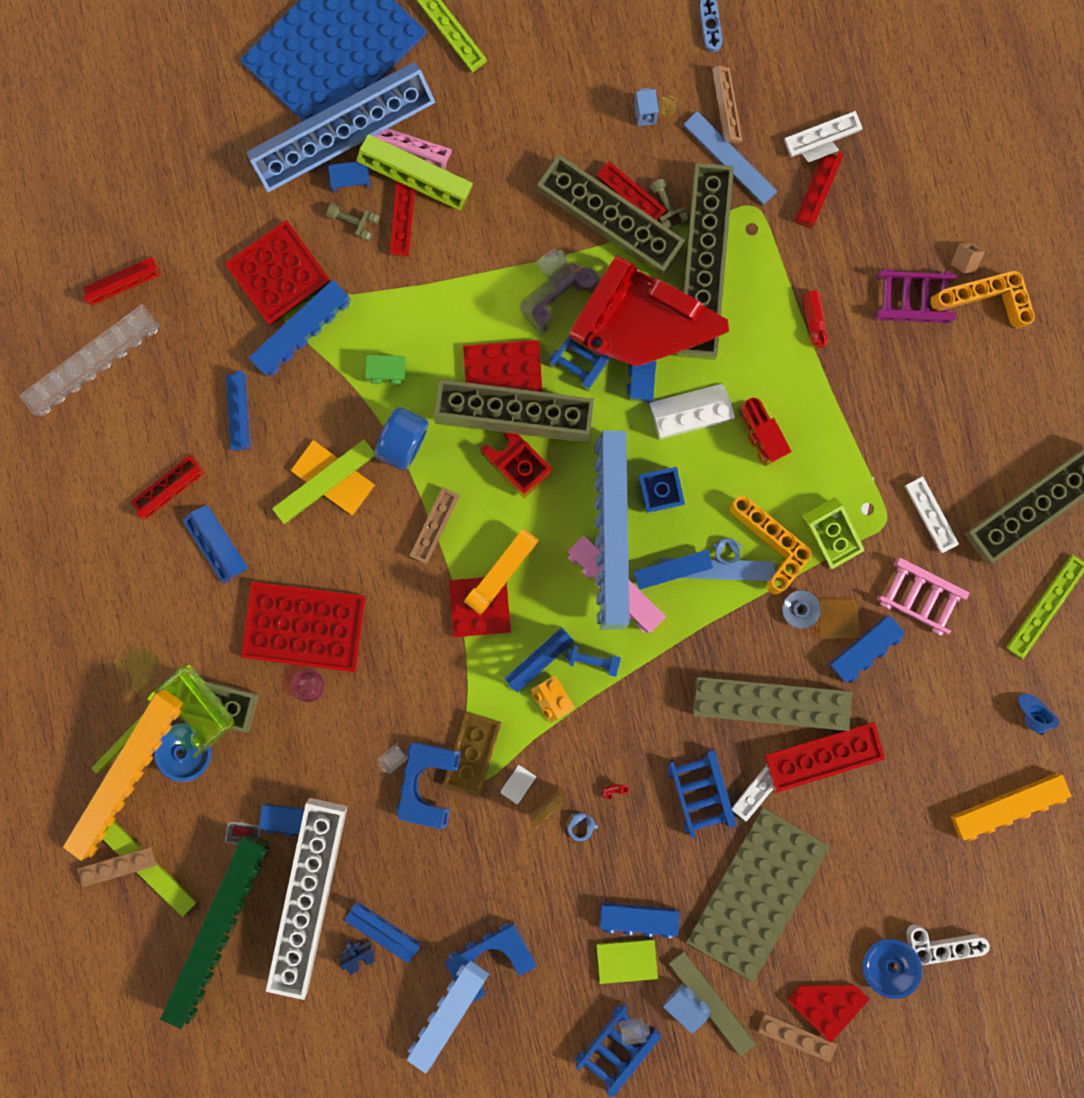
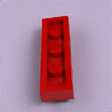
(629, 190)
(402, 220)

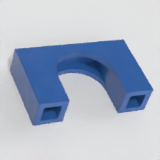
(412, 806)
(506, 940)

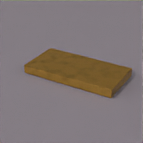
(476, 743)
(547, 807)

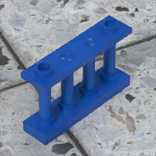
(587, 378)
(609, 664)
(720, 798)
(625, 1068)

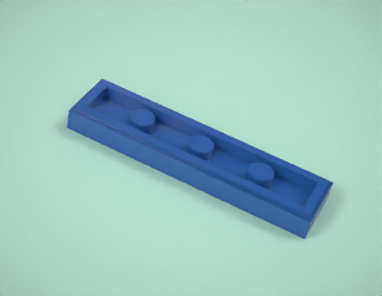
(673, 569)

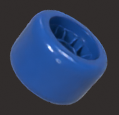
(401, 438)

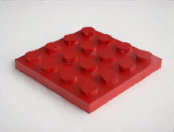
(278, 272)
(504, 365)

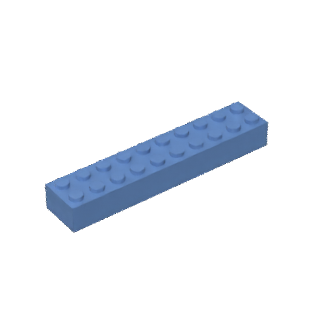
(341, 127)
(613, 531)

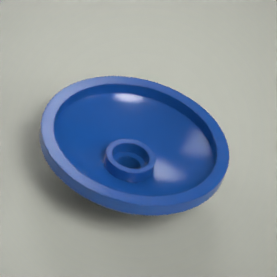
(186, 766)
(883, 977)

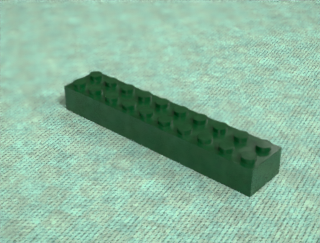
(215, 930)

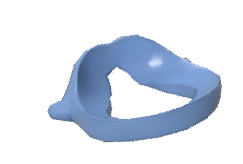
(735, 548)
(590, 826)

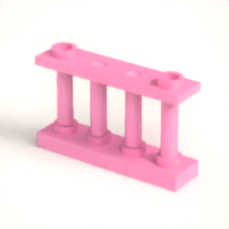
(938, 586)

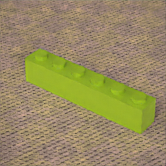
(414, 172)

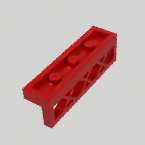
(818, 189)
(121, 281)
(170, 491)

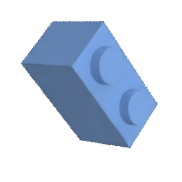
(646, 107)
(687, 1008)

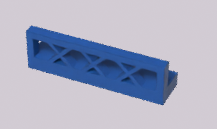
(238, 411)

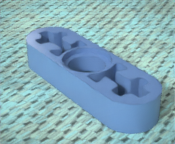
(704, 17)

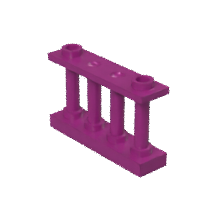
(905, 313)

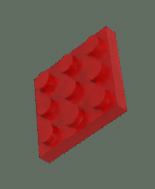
(469, 622)

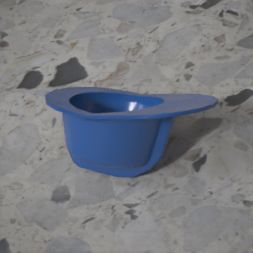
(1037, 715)

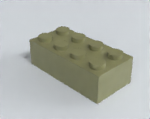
(238, 702)

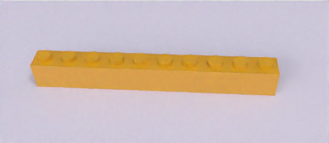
(123, 774)

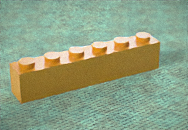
(1011, 806)

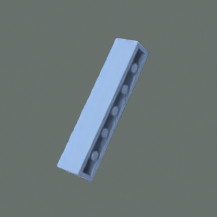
(447, 1017)

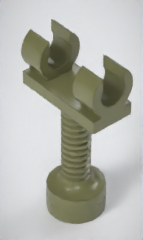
(658, 187)
(334, 212)

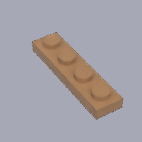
(727, 104)
(434, 525)
(116, 866)
(797, 1037)

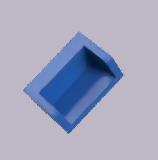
(349, 175)

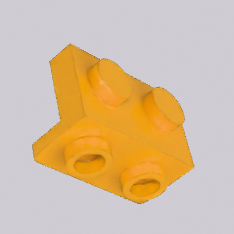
(552, 699)

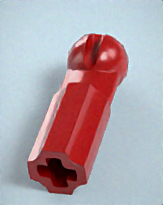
(815, 319)

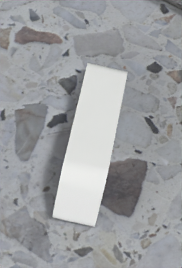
(948, 944)

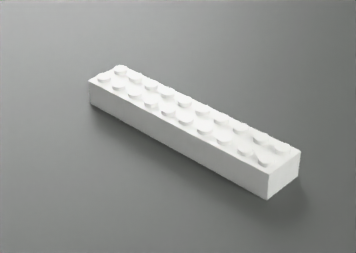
(306, 898)

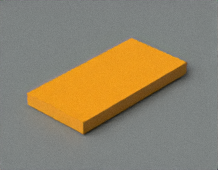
(348, 493)

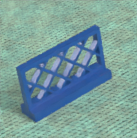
(539, 660)

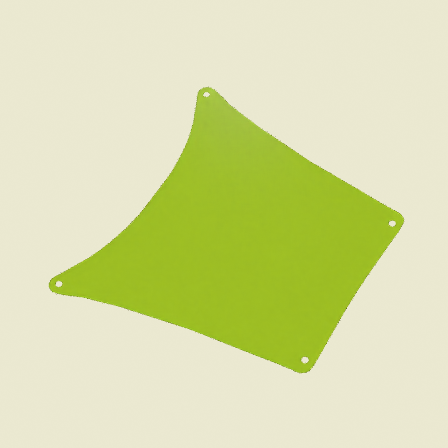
(760, 358)

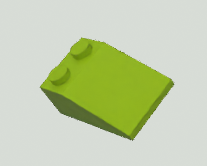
(833, 532)

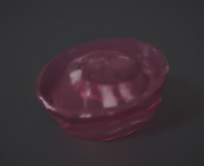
(308, 685)

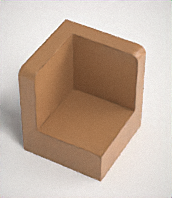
(967, 257)

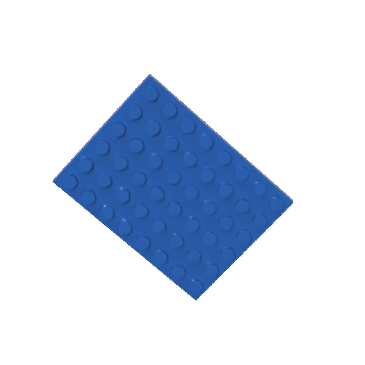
(331, 51)

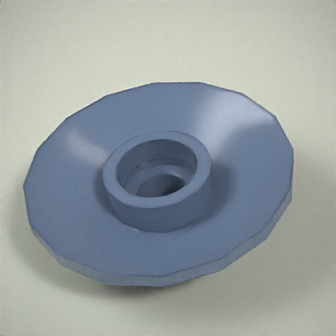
(808, 616)

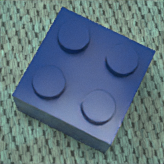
(661, 490)

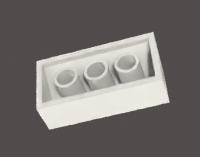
(691, 411)

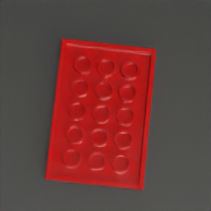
(303, 627)

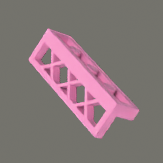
(412, 147)

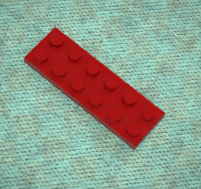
(824, 757)

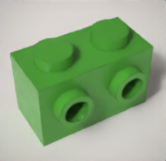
(385, 368)

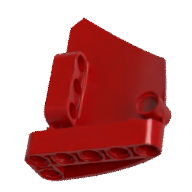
(643, 317)

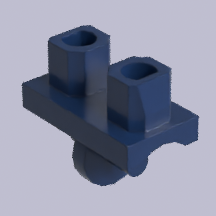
(354, 954)

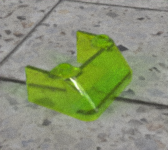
(199, 709)

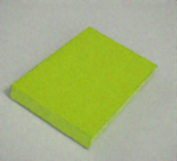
(627, 961)

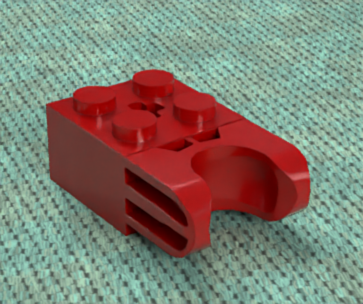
(763, 432)
(513, 458)

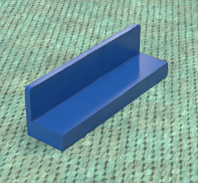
(214, 544)
(382, 932)

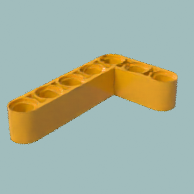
(986, 290)
(774, 541)
(501, 571)

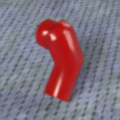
(615, 788)

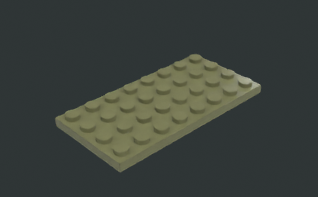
(757, 894)

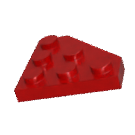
(828, 1006)

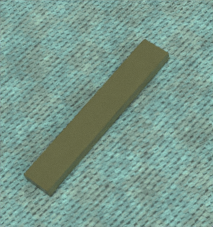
(719, 1011)

